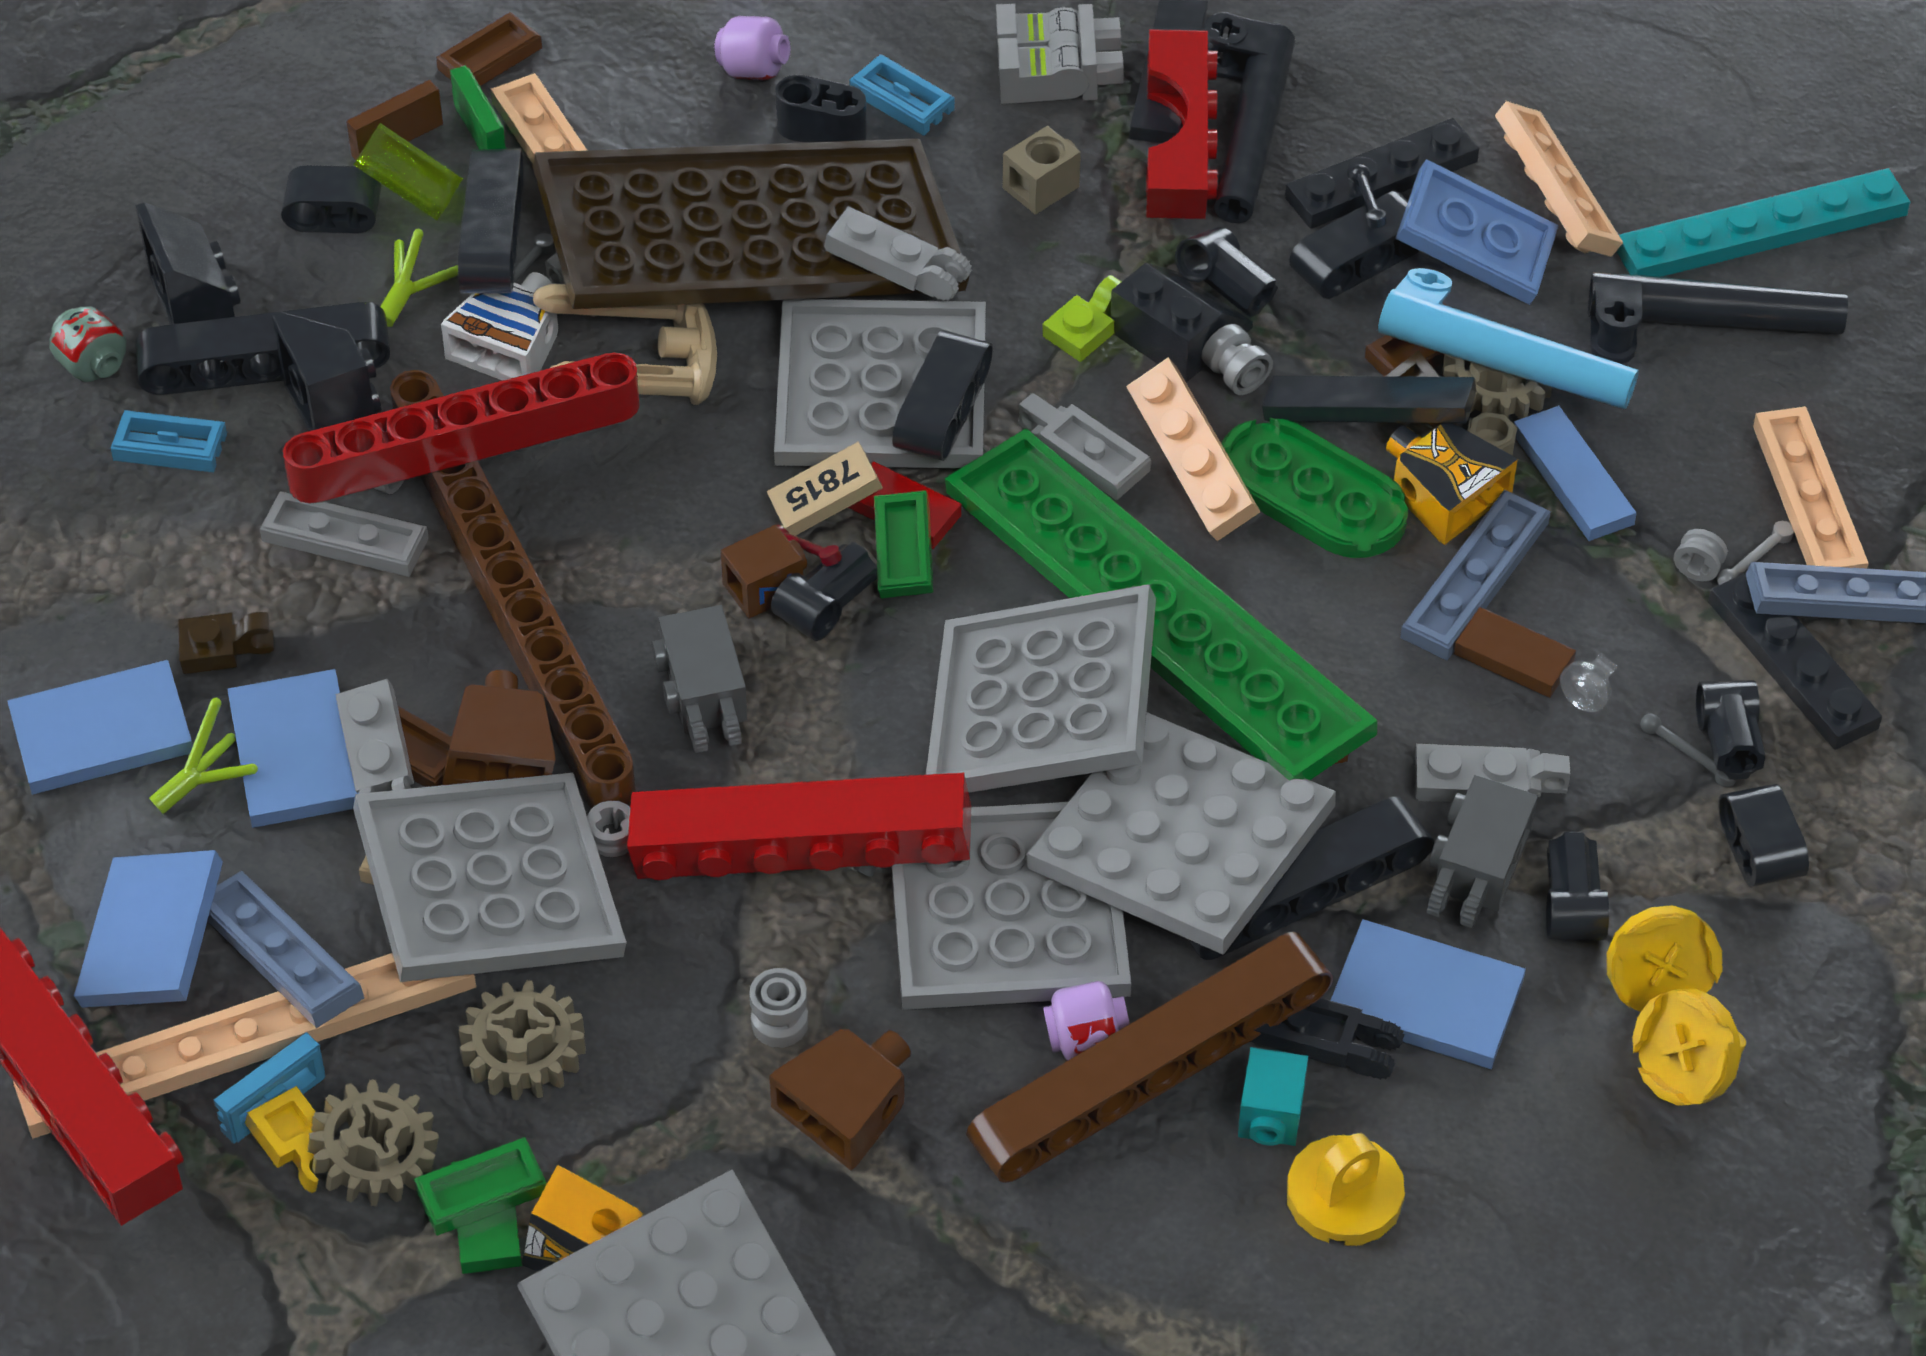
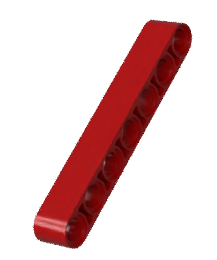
(461, 427)

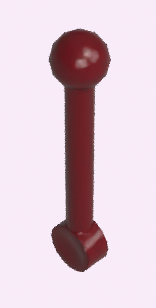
(829, 555)

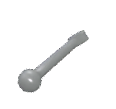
(1781, 533)

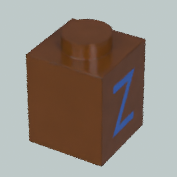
(758, 566)

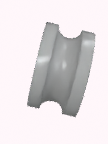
(1700, 555)
(610, 813)

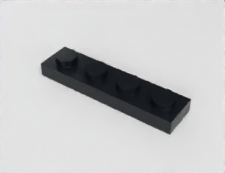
(1391, 167)
(1798, 666)

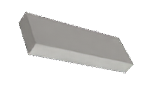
(345, 534)

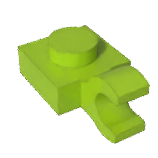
(1083, 325)

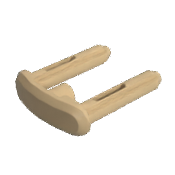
(689, 339)

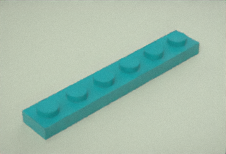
(1763, 224)

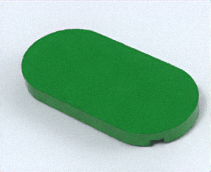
(1318, 488)

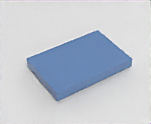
(1477, 232)
(100, 726)
(298, 745)
(148, 929)
(1432, 990)

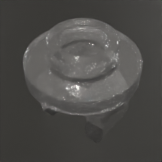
(1588, 684)

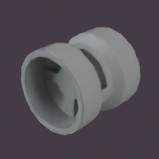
(1232, 354)
(778, 1007)

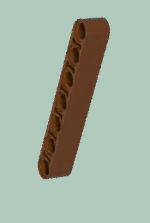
(1148, 1057)

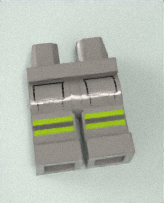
(1056, 54)

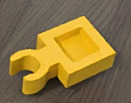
(283, 1132)

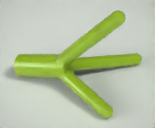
(403, 286)
(193, 772)

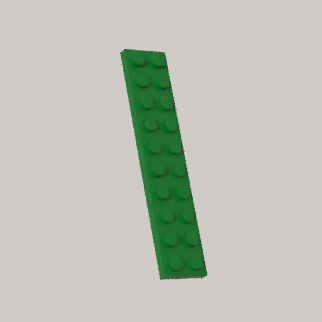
(1200, 635)

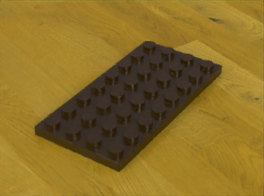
(730, 219)

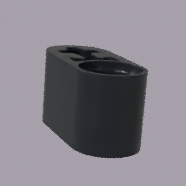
(819, 110)
(330, 199)
(1763, 835)

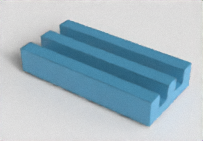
(896, 98)
(166, 447)
(295, 1065)

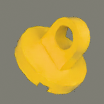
(1662, 953)
(1687, 1046)
(1345, 1189)

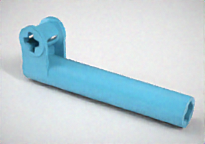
(1418, 317)

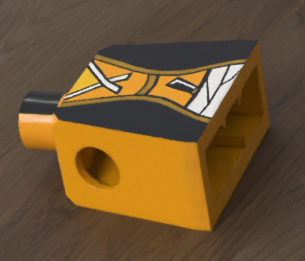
(1449, 476)
(572, 1217)

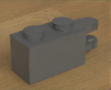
(702, 674)
(1482, 848)

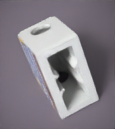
(501, 331)

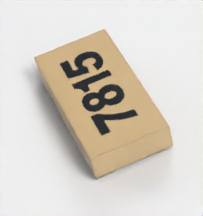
(824, 489)

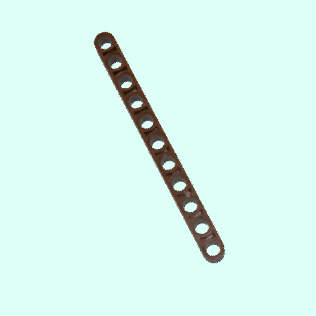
(526, 617)

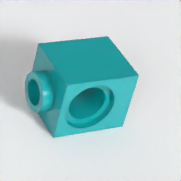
(1272, 1097)

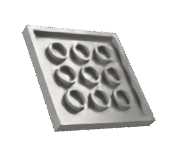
(851, 370)
(1044, 690)
(1183, 836)
(488, 876)
(996, 928)
(678, 1284)

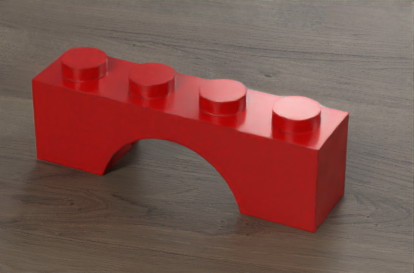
(1178, 168)

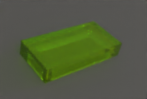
(408, 171)

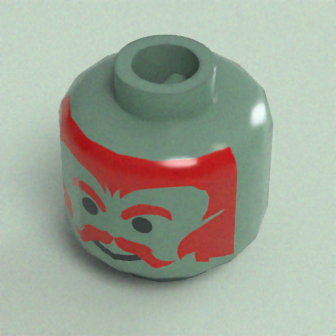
(86, 342)

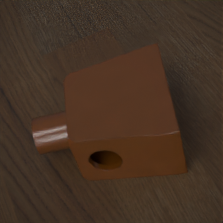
(499, 733)
(843, 1092)

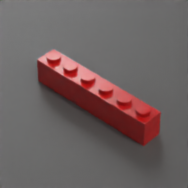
(800, 826)
(81, 1092)

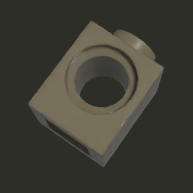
(1041, 169)

